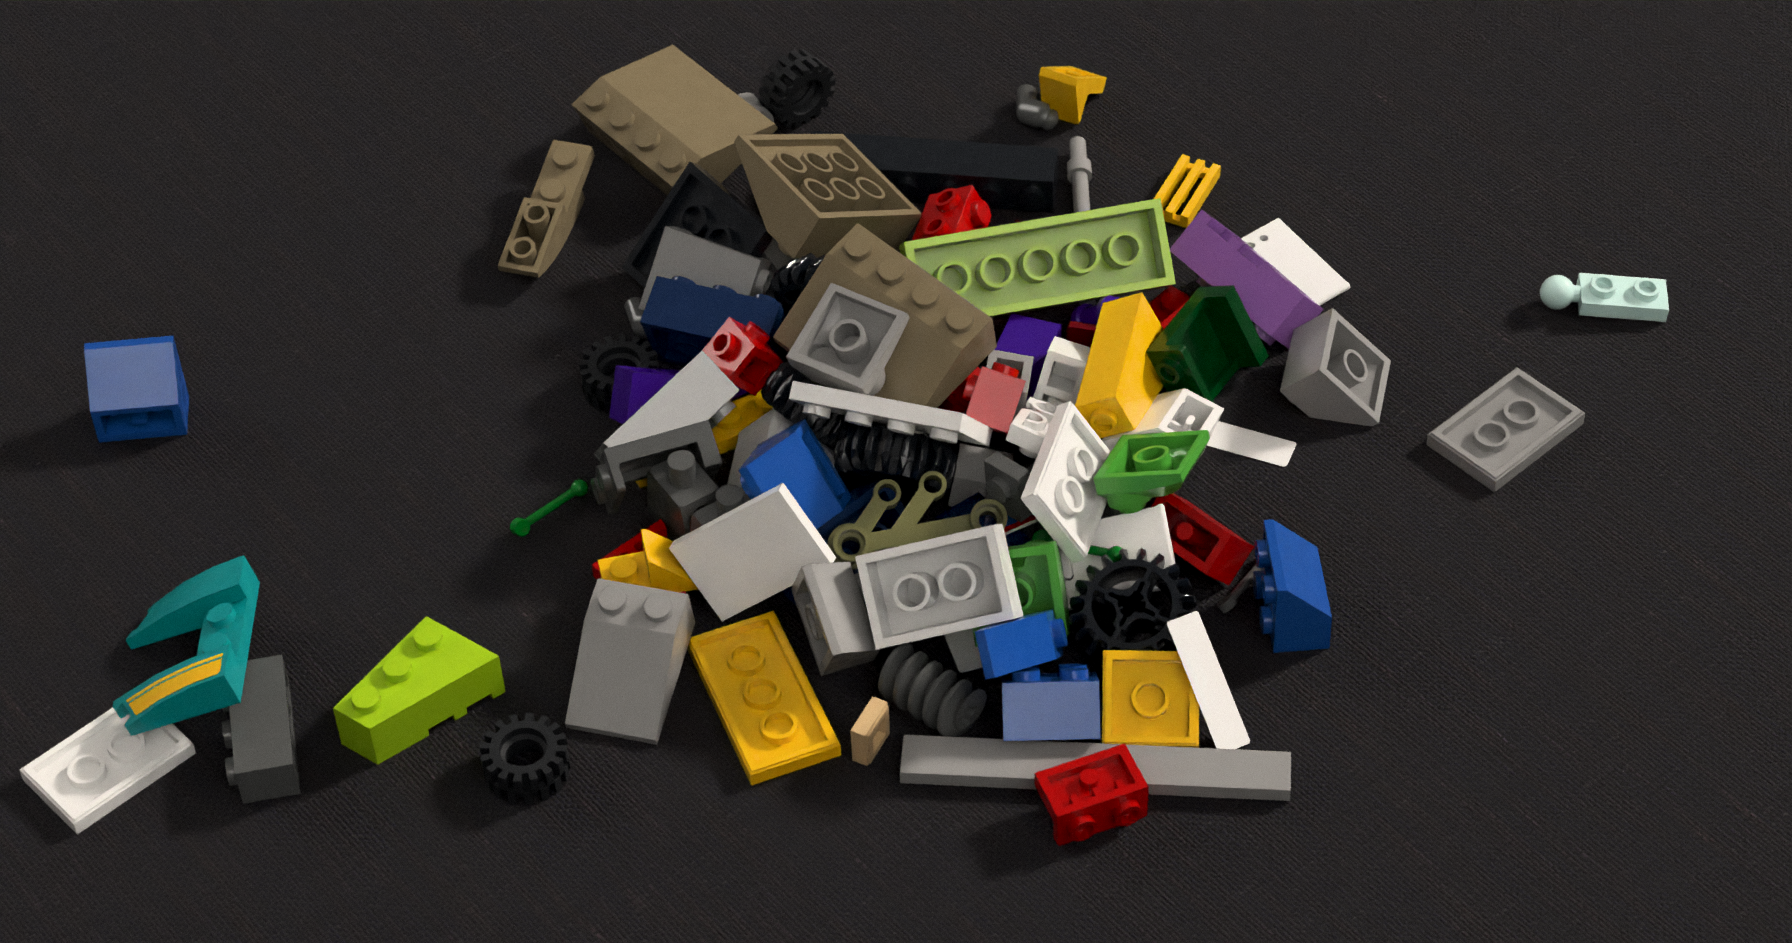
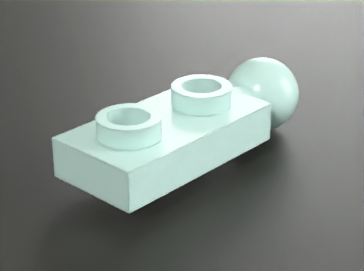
(1609, 296)

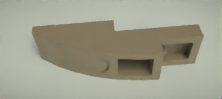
(551, 211)

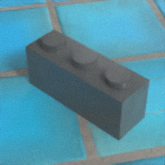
(262, 734)

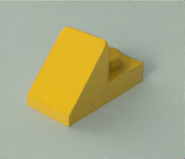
(1067, 90)
(650, 568)

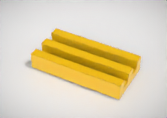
(1183, 167)

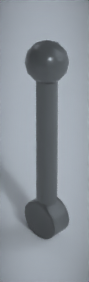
(1229, 601)

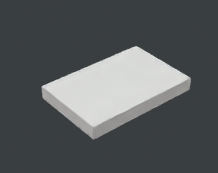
(1062, 482)
(751, 551)
(103, 768)

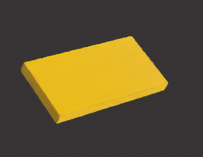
(763, 698)

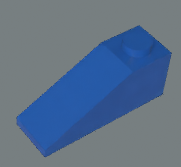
(1020, 643)

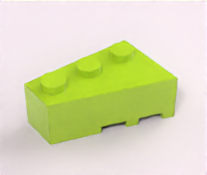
(414, 688)

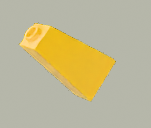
(1118, 373)

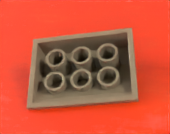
(667, 115)
(818, 190)
(944, 331)

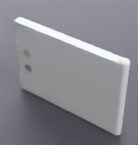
(1297, 261)
(1131, 532)

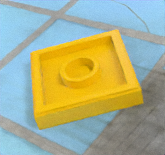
(1148, 700)

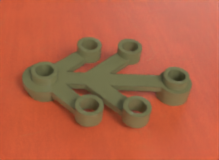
(906, 528)

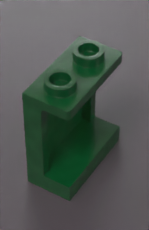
(1207, 343)

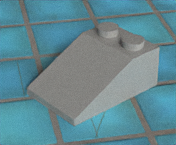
(690, 397)
(629, 660)

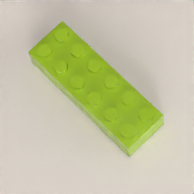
(1052, 258)

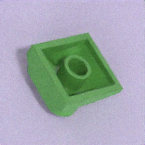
(1148, 467)
(1039, 580)

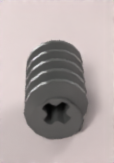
(929, 692)

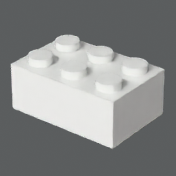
(939, 586)

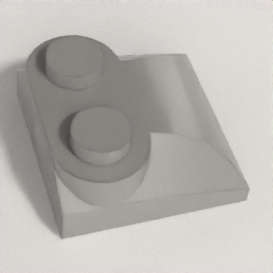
(848, 341)

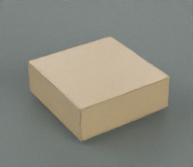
(870, 731)

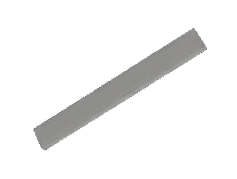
(1164, 768)

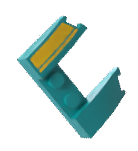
(224, 608)

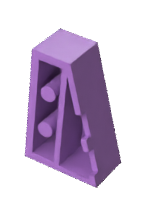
(1265, 292)

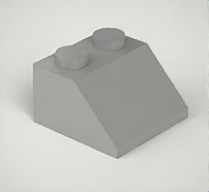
(1335, 372)
(834, 616)

